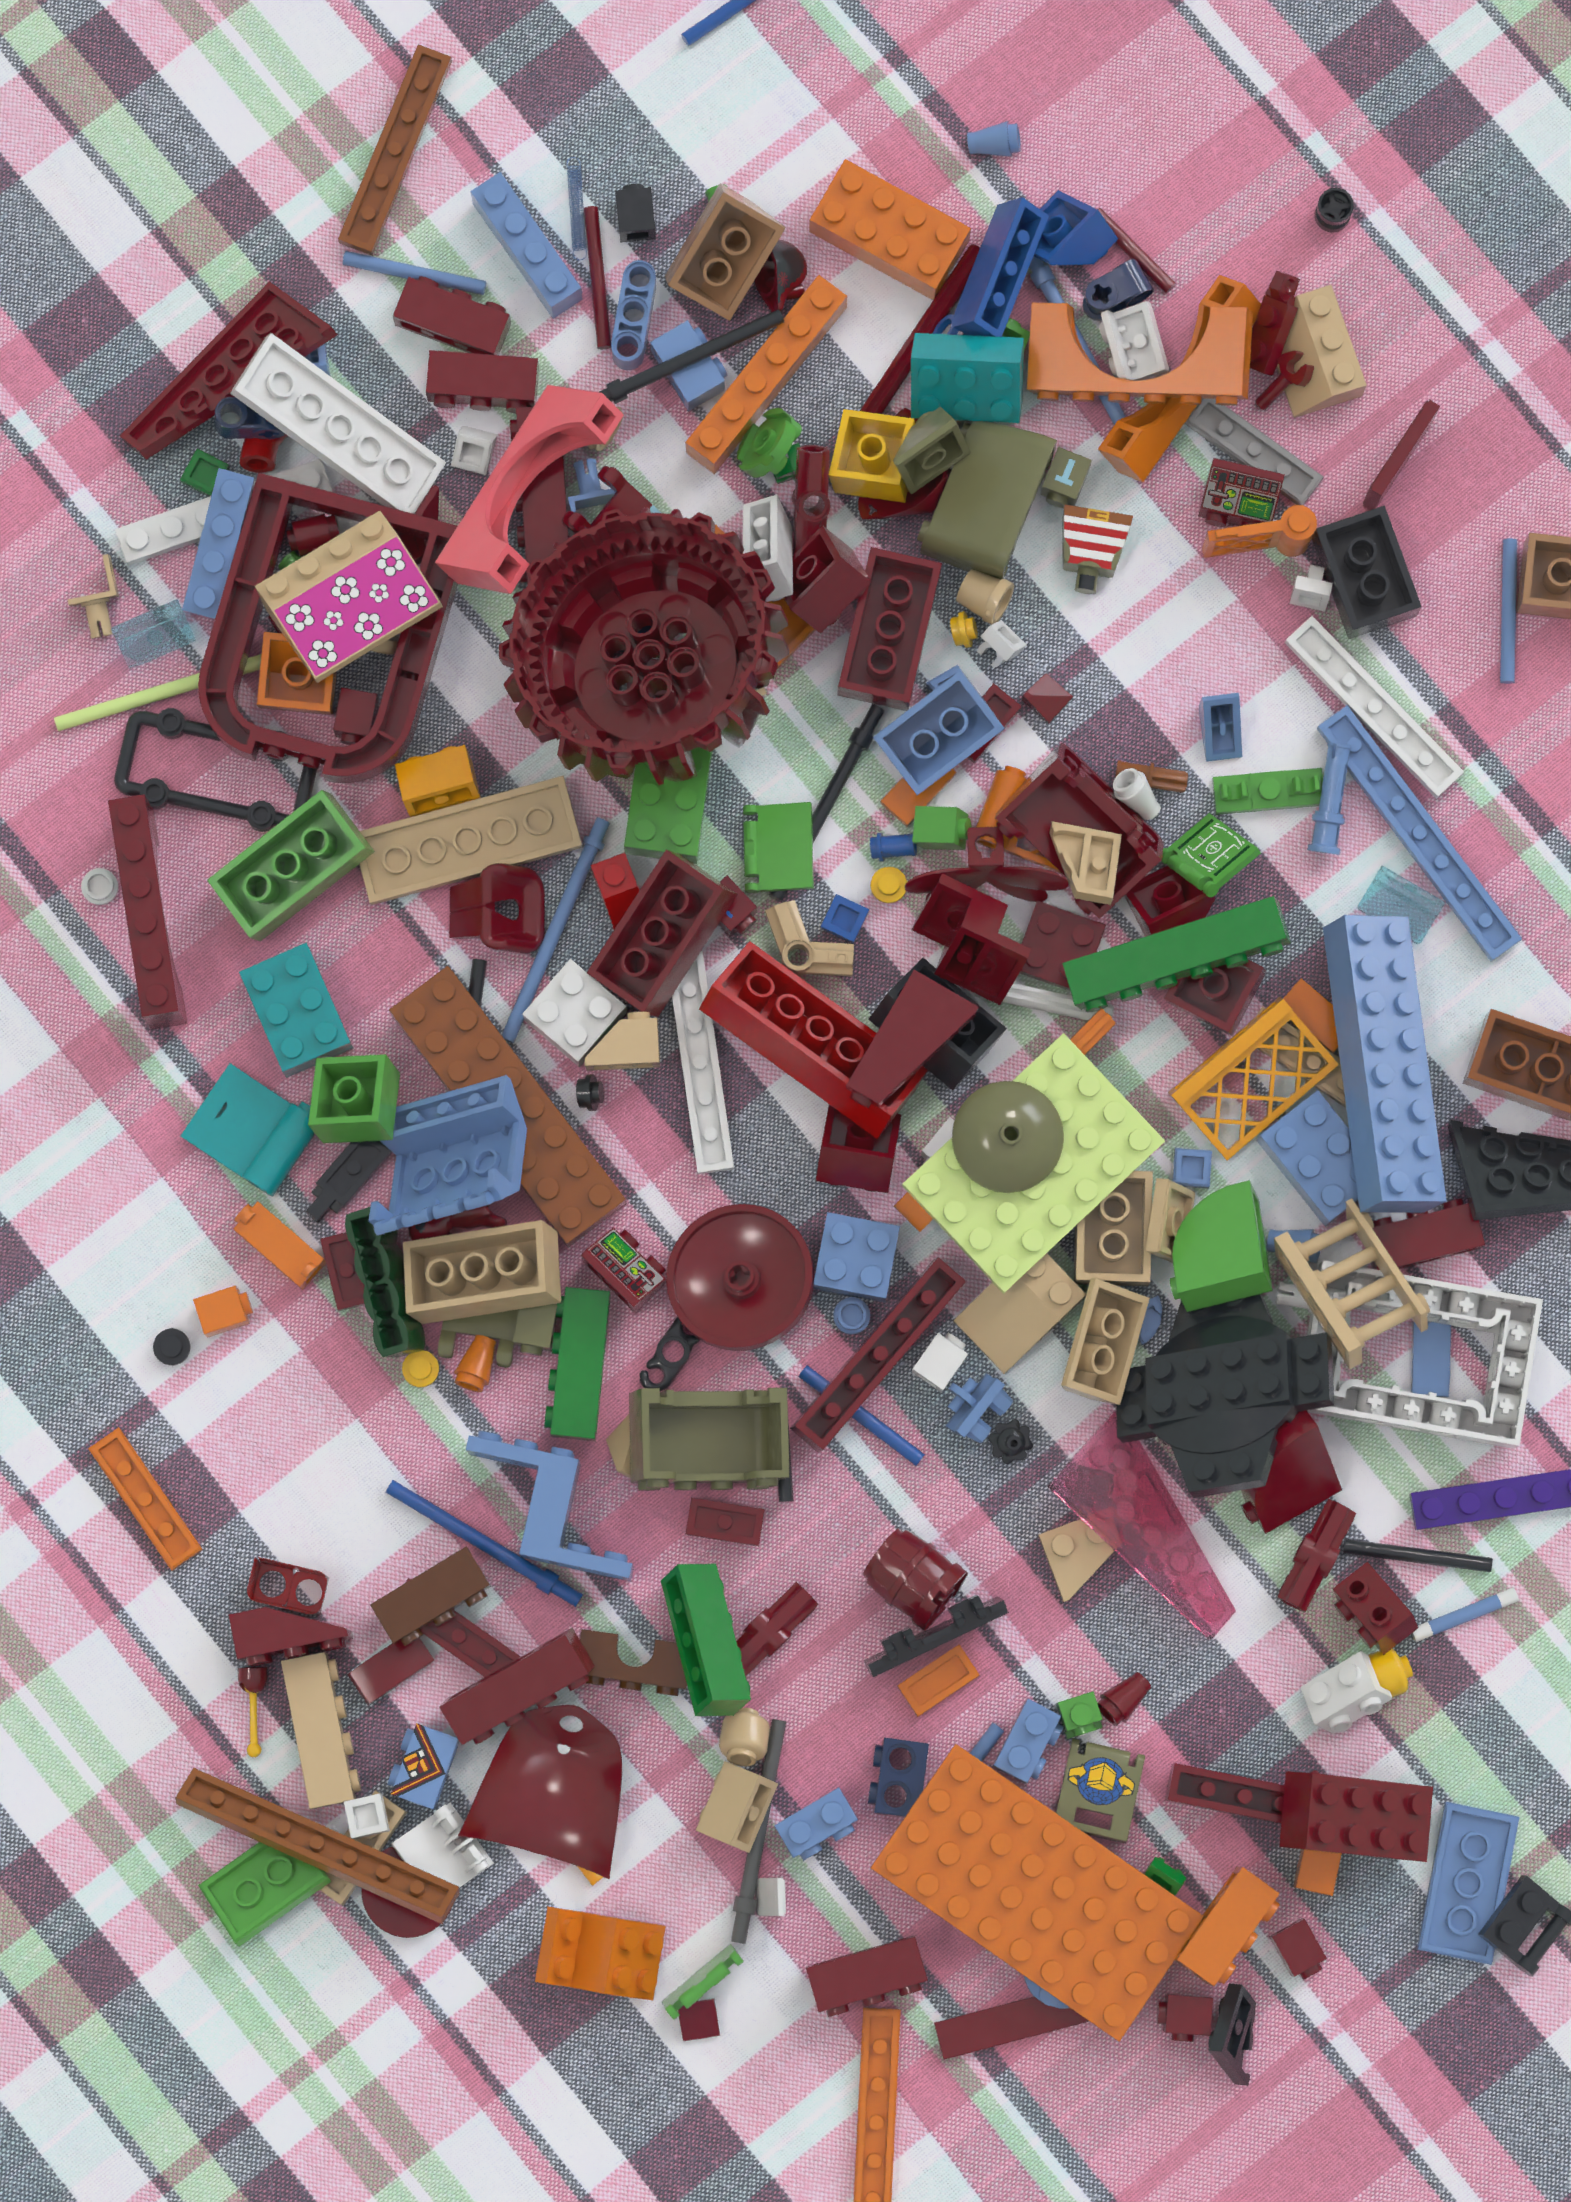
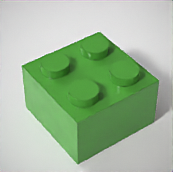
(354, 1098)

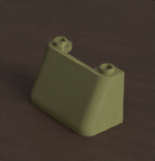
(987, 498)

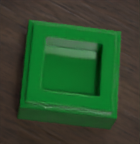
(202, 472)

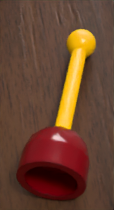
(253, 1681)

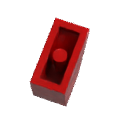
(615, 885)

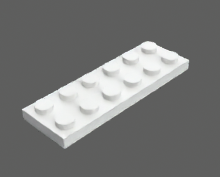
(337, 426)

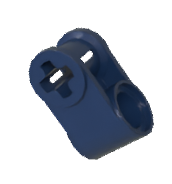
(1121, 287)
(250, 425)

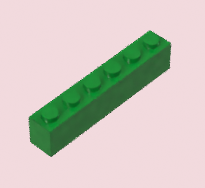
(1177, 954)

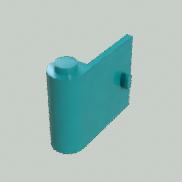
(250, 1130)

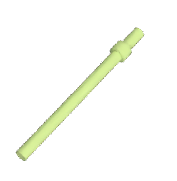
(139, 698)

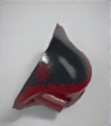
(782, 275)

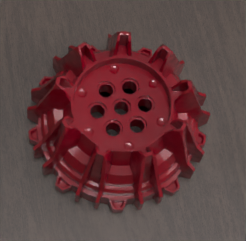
(596, 600)

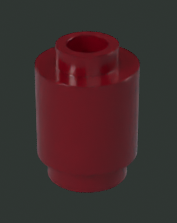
(312, 533)

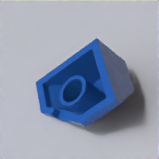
(1073, 233)

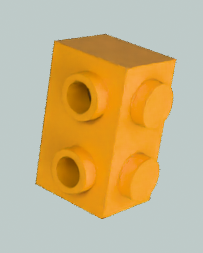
(437, 780)

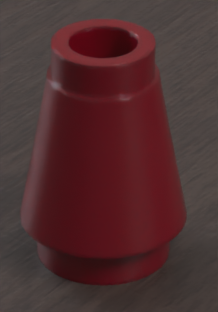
(1123, 1699)

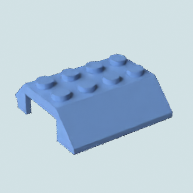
(453, 1154)

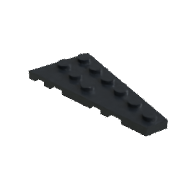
(1512, 1172)

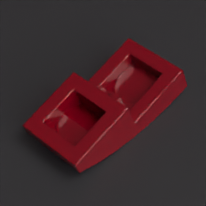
(389, 1669)

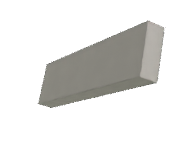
(1253, 448)

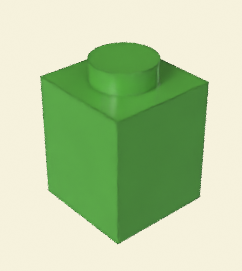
(940, 828)

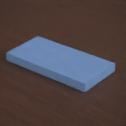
(1467, 1881)

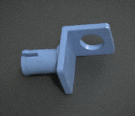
(589, 487)

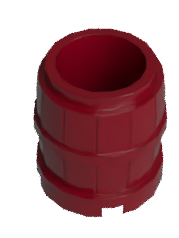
(914, 1577)

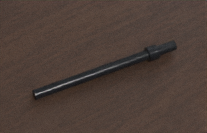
(618, 390)
(860, 740)

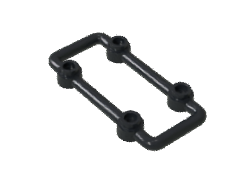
(173, 725)

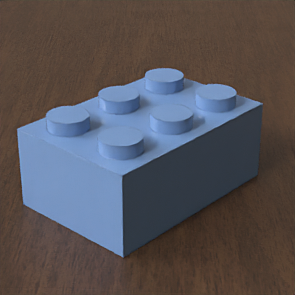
(1314, 1156)

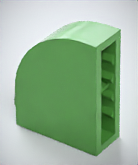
(1221, 1250)

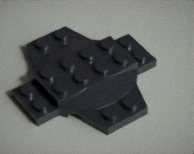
(1225, 1393)

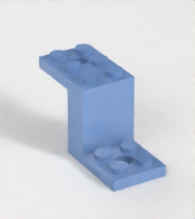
(550, 1505)

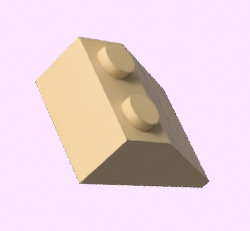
(1015, 1321)

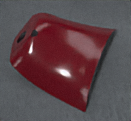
(552, 1799)

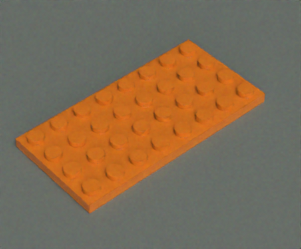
(1037, 1892)

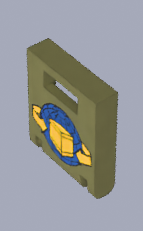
(1101, 1784)

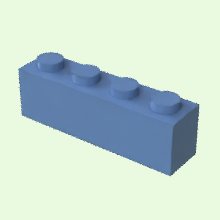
(526, 245)
(218, 542)

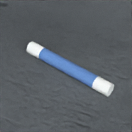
(1465, 1614)

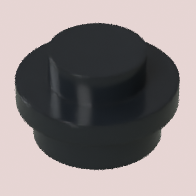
(589, 1092)
(171, 1347)

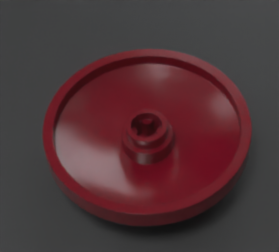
(740, 1277)

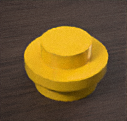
(963, 629)
(888, 885)
(420, 1369)

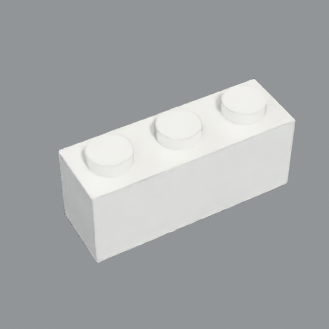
(770, 536)

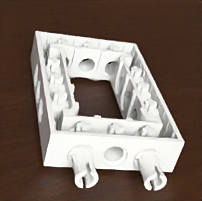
(1507, 1315)

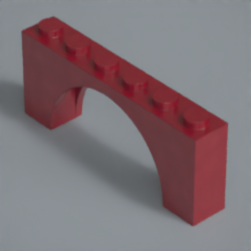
(153, 962)

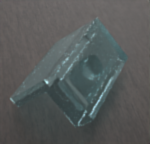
(153, 634)
(1396, 896)

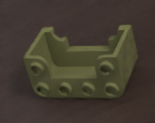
(708, 1438)

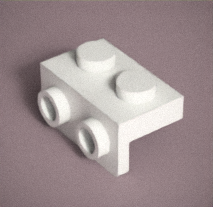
(1134, 343)
(1345, 1694)

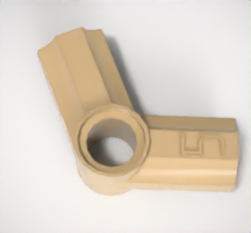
(790, 934)

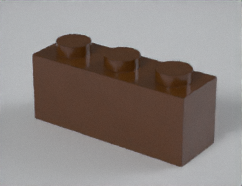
(431, 1597)

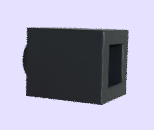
(635, 213)

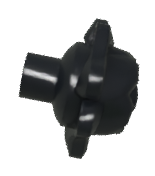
(1010, 1441)

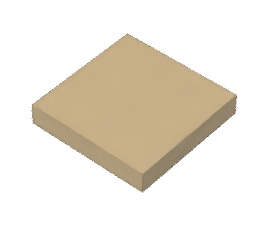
(1169, 1209)

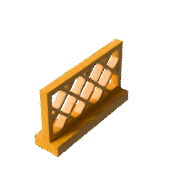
(1234, 1052)

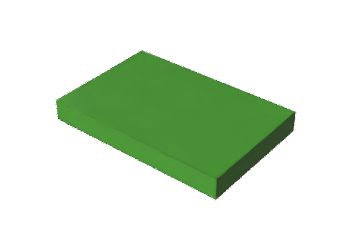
(260, 1890)

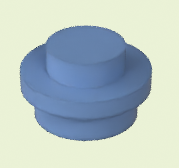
(851, 1315)

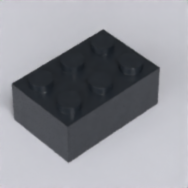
(1366, 572)
(966, 1048)

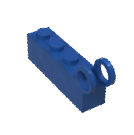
(998, 271)

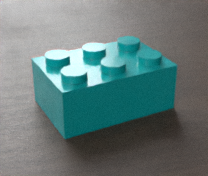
(967, 376)
(295, 1009)

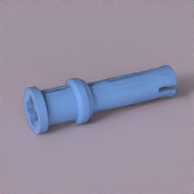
(1328, 816)

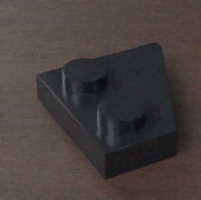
(1233, 2032)

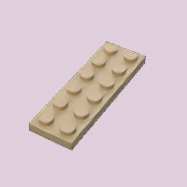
(467, 838)

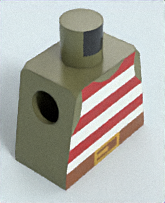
(1092, 544)

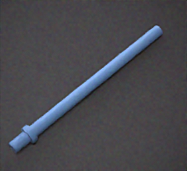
(592, 845)

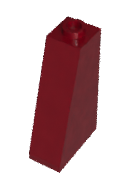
(911, 1034)

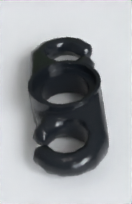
(669, 1369)

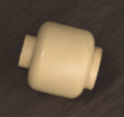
(744, 1737)

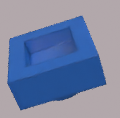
(844, 919)

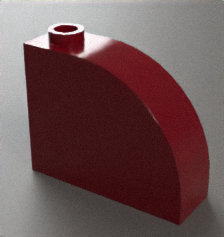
(1297, 1478)

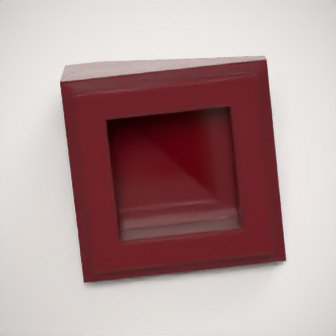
(430, 505)
(1046, 698)

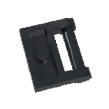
(1517, 1918)

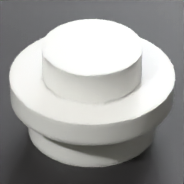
(99, 886)

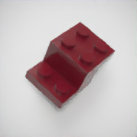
(973, 949)

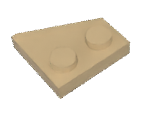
(1087, 860)

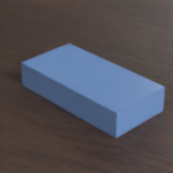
(1431, 1359)

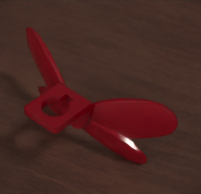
(1017, 881)

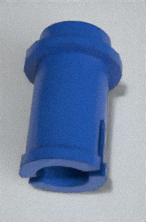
(892, 846)

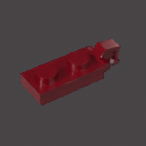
(1273, 323)

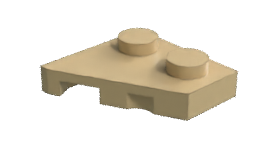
(1073, 1555)

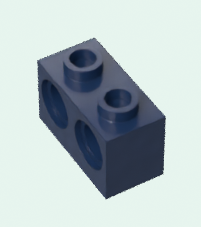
(909, 1779)

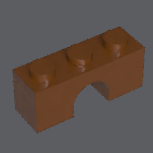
(661, 1670)

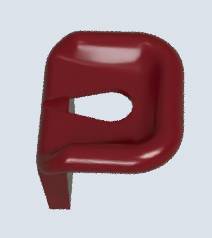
(475, 914)

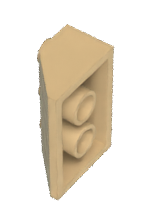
(1326, 345)
(1104, 1342)

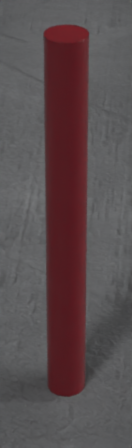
(597, 277)

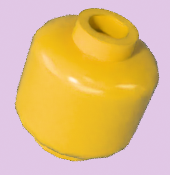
(1391, 1671)

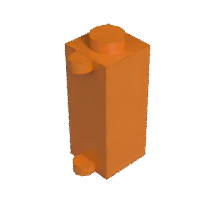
(278, 1244)

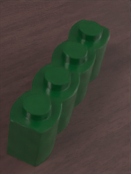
(381, 1270)

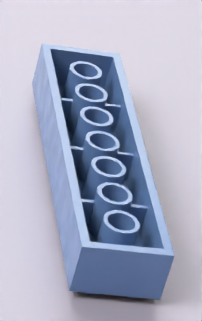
(1384, 1064)

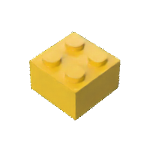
(865, 455)

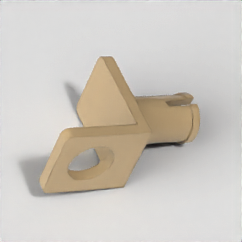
(96, 604)

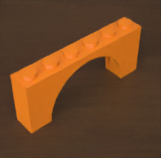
(1213, 371)

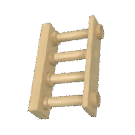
(1332, 1312)

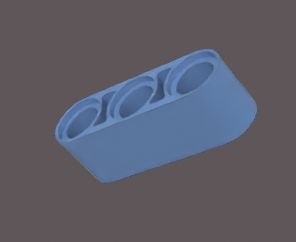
(633, 298)

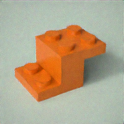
(600, 1953)

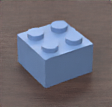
(856, 1257)

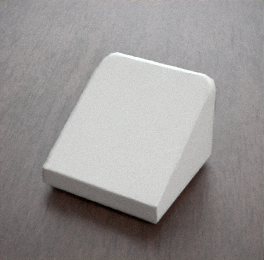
(473, 450)

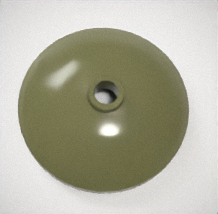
(986, 1152)

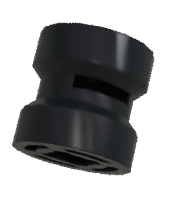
(1335, 202)

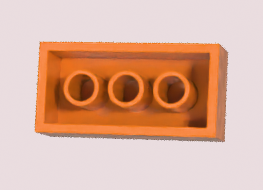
(889, 229)

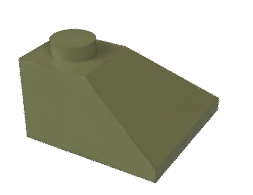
(930, 449)

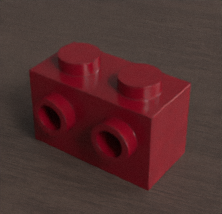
(1374, 1608)

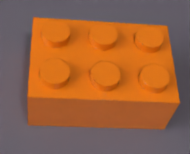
(1228, 1926)

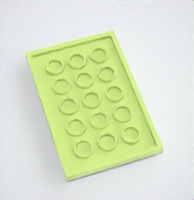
(1100, 1150)

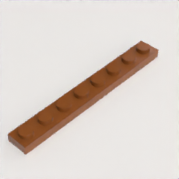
(317, 1845)

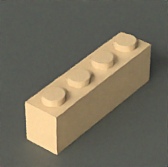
(319, 1730)

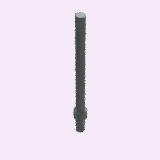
(745, 1903)

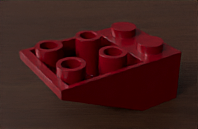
(271, 1632)

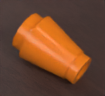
(476, 1365)

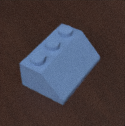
(939, 732)

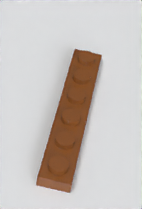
(395, 150)

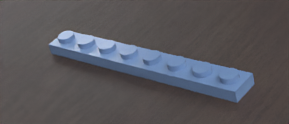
(1421, 835)

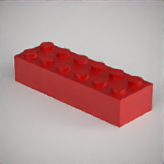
(800, 1033)

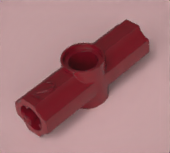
(811, 480)
(1316, 1555)
(774, 1626)

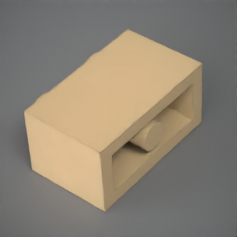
(736, 1806)

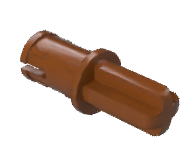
(1158, 777)

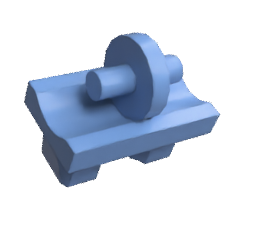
(972, 1402)

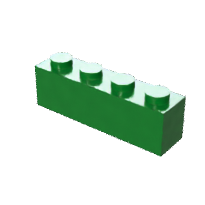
(580, 1364)
(706, 1640)

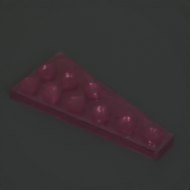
(1133, 1512)

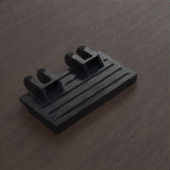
(905, 1646)

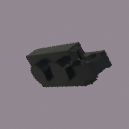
(347, 1177)

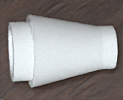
(1134, 791)

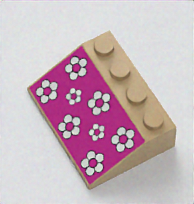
(348, 596)

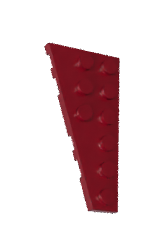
(217, 368)

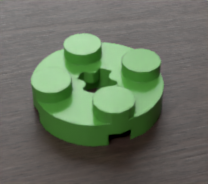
(766, 446)

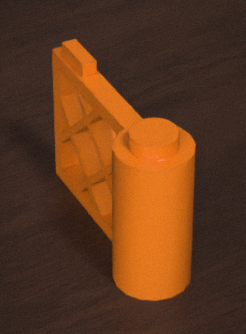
(1289, 535)
(1002, 788)

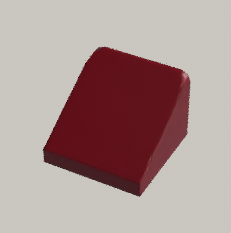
(699, 2020)

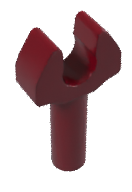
(1286, 378)

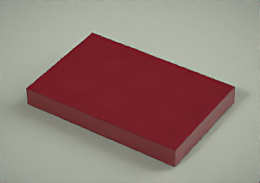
(1401, 455)

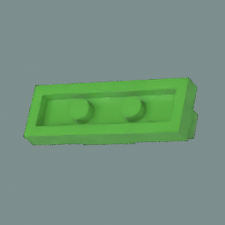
(1267, 791)

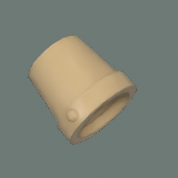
(985, 595)

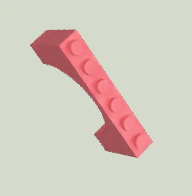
(557, 424)

